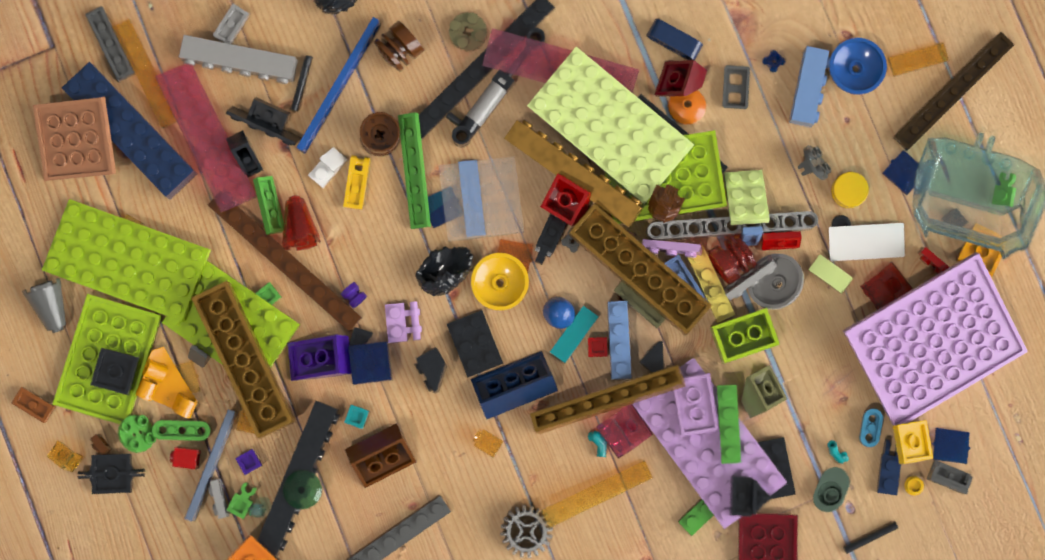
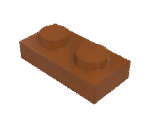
(33, 405)

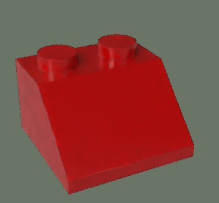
(566, 200)

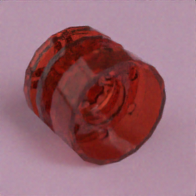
(733, 258)

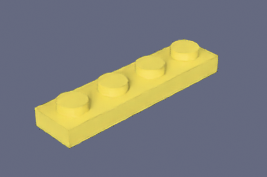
(711, 286)

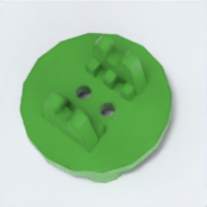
(133, 425)

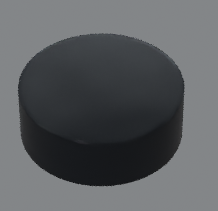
(840, 220)

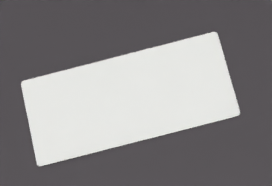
(866, 241)

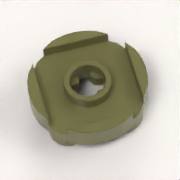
(477, 36)

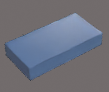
(751, 235)

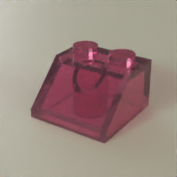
(624, 430)

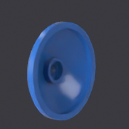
(865, 56)

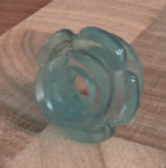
(257, 510)

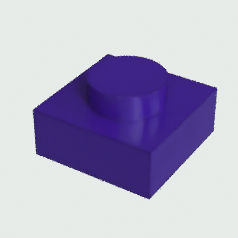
(249, 461)

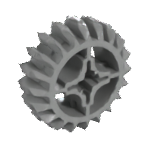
(513, 542)

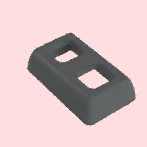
(742, 89)

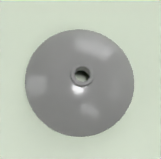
(789, 274)

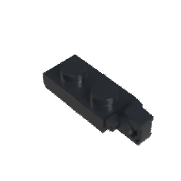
(549, 238)

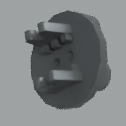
(814, 163)

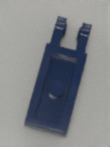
(888, 471)

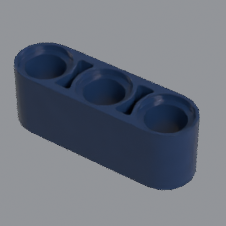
(674, 40)

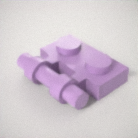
(396, 322)

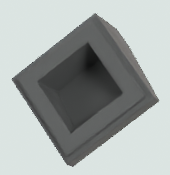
(198, 356)

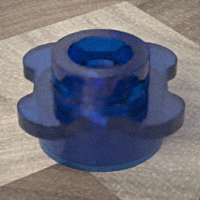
(779, 61)

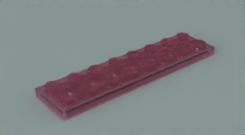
(541, 60)
(205, 137)

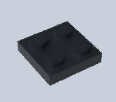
(115, 371)

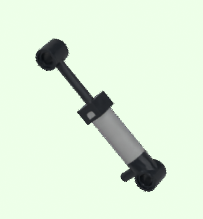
(487, 102)

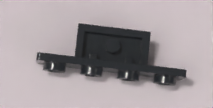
(267, 119)

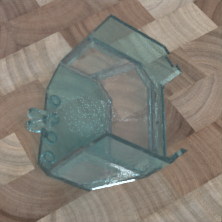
(957, 192)

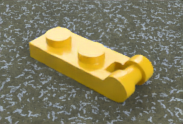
(356, 183)

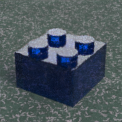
(370, 363)

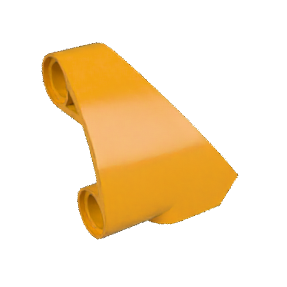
(162, 381)

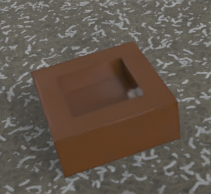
(99, 444)

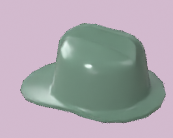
(831, 489)

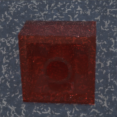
(886, 286)

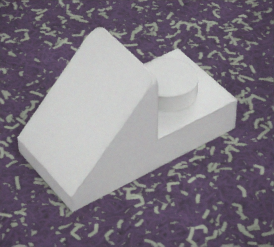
(328, 166)

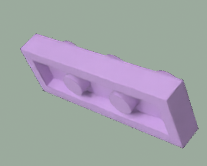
(673, 248)

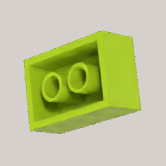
(744, 336)

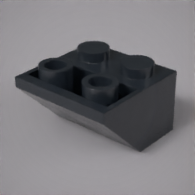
(433, 368)

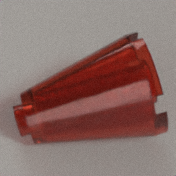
(298, 226)

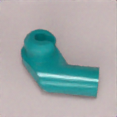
(599, 440)
(834, 452)

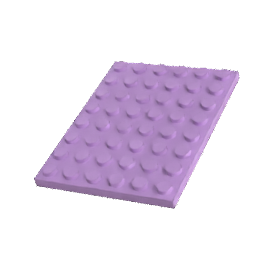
(935, 340)

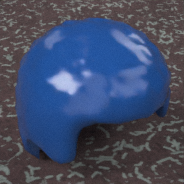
(559, 312)

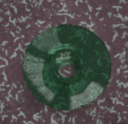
(312, 487)

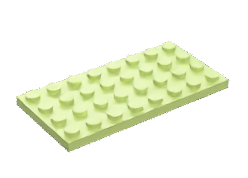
(610, 125)

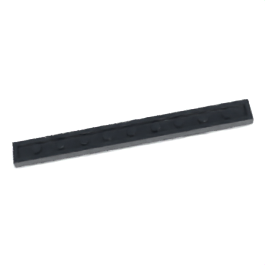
(475, 72)

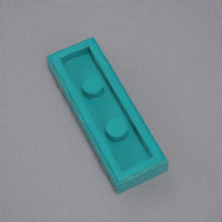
(574, 334)

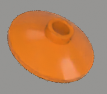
(687, 115)

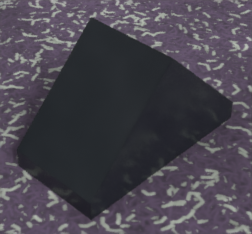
(653, 359)

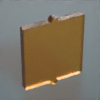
(518, 250)

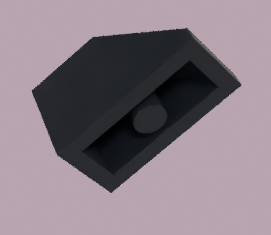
(244, 154)

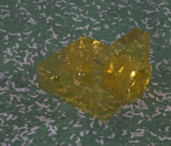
(64, 457)

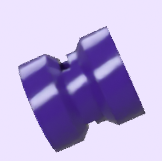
(354, 295)

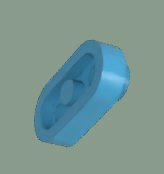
(872, 428)

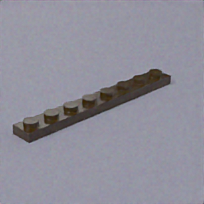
(953, 91)

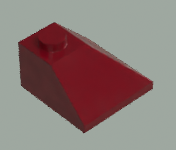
(680, 78)

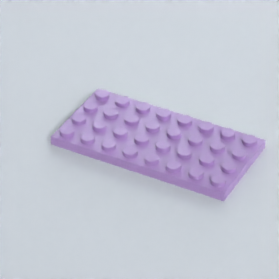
(700, 454)

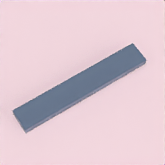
(211, 465)

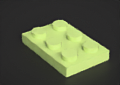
(746, 197)

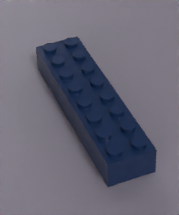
(133, 133)

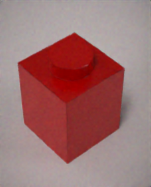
(185, 458)

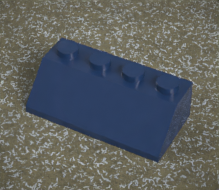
(514, 385)

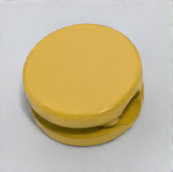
(849, 190)

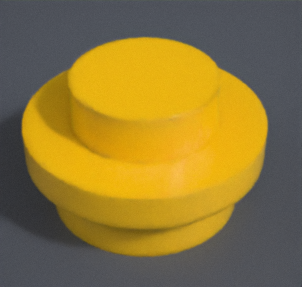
(913, 485)

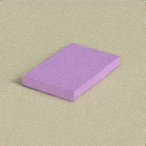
(696, 406)

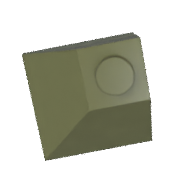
(762, 392)

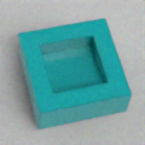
(356, 416)

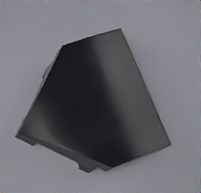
(746, 496)

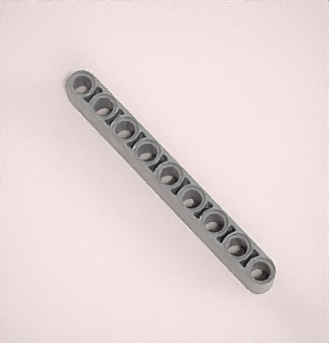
(722, 230)

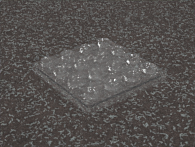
(481, 199)

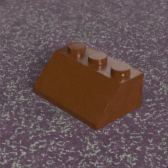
(380, 455)

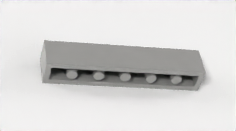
(238, 58)

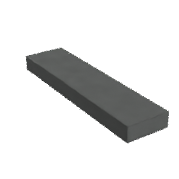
(109, 43)

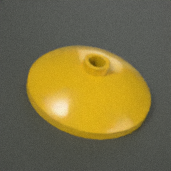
(492, 269)

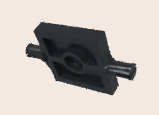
(111, 473)

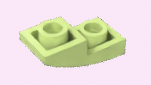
(830, 274)

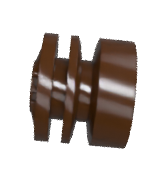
(398, 46)
(381, 123)

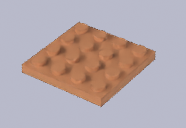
(74, 139)

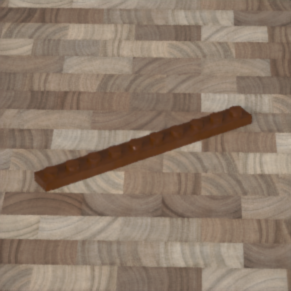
(289, 265)

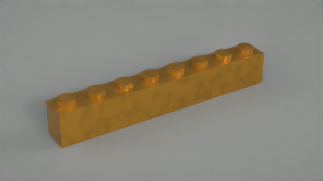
(557, 161)
(607, 399)

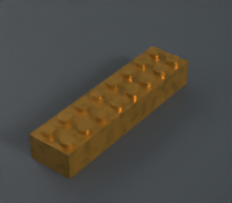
(640, 269)
(243, 359)

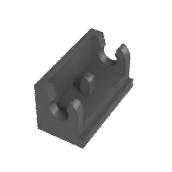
(949, 477)

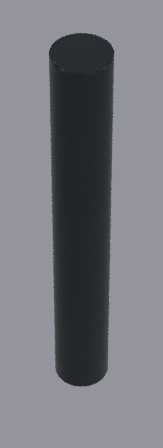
(301, 83)
(870, 537)

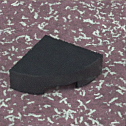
(360, 337)

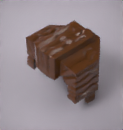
(664, 203)

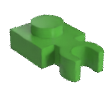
(1004, 194)
(240, 503)

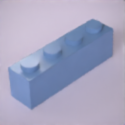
(809, 86)
(619, 340)

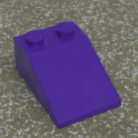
(319, 358)

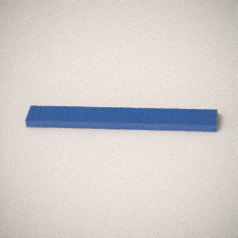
(338, 85)

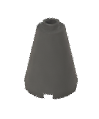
(48, 304)

